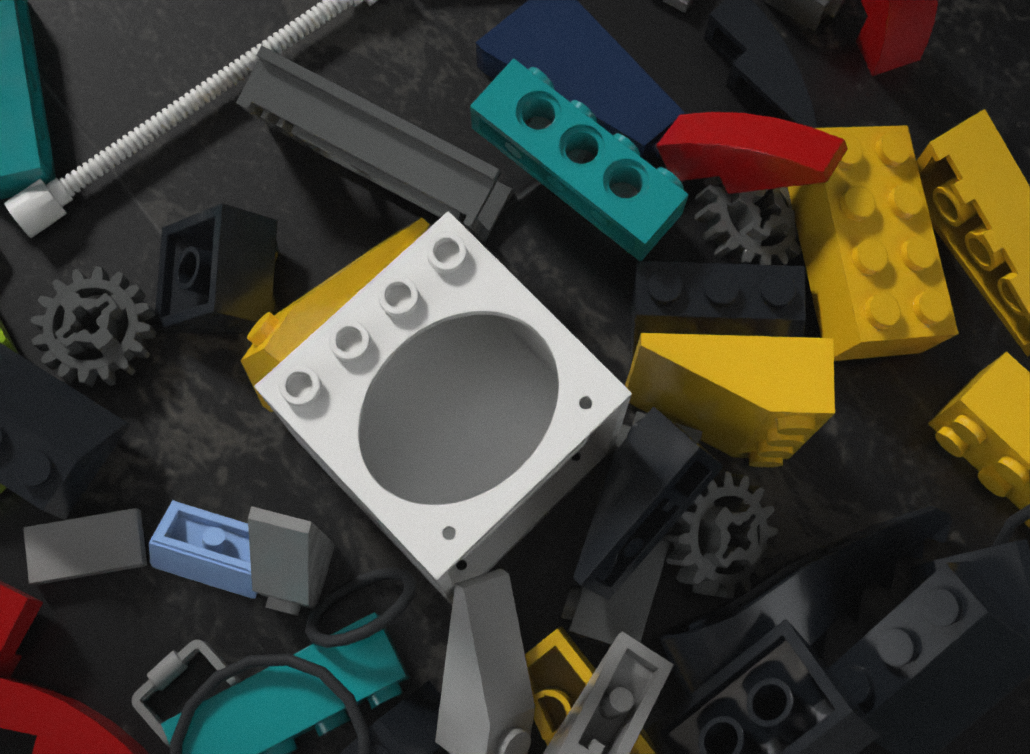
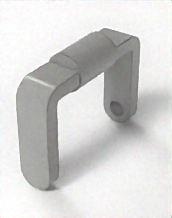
(166, 672)

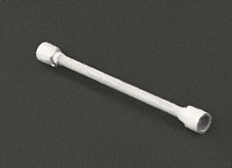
(43, 204)

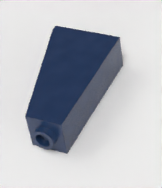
(583, 67)

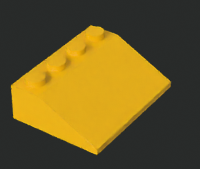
(743, 392)

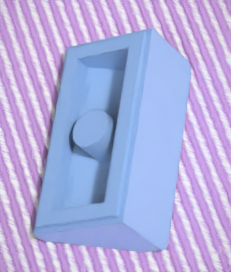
(203, 548)

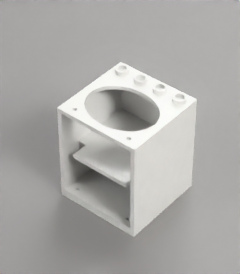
(449, 405)

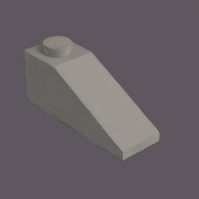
(287, 560)
(486, 677)
(613, 701)

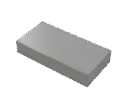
(85, 546)

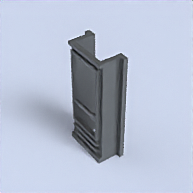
(374, 143)

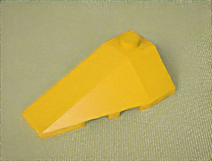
(282, 333)

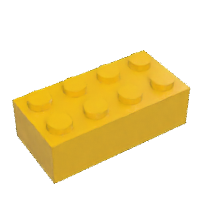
(873, 250)
(992, 428)

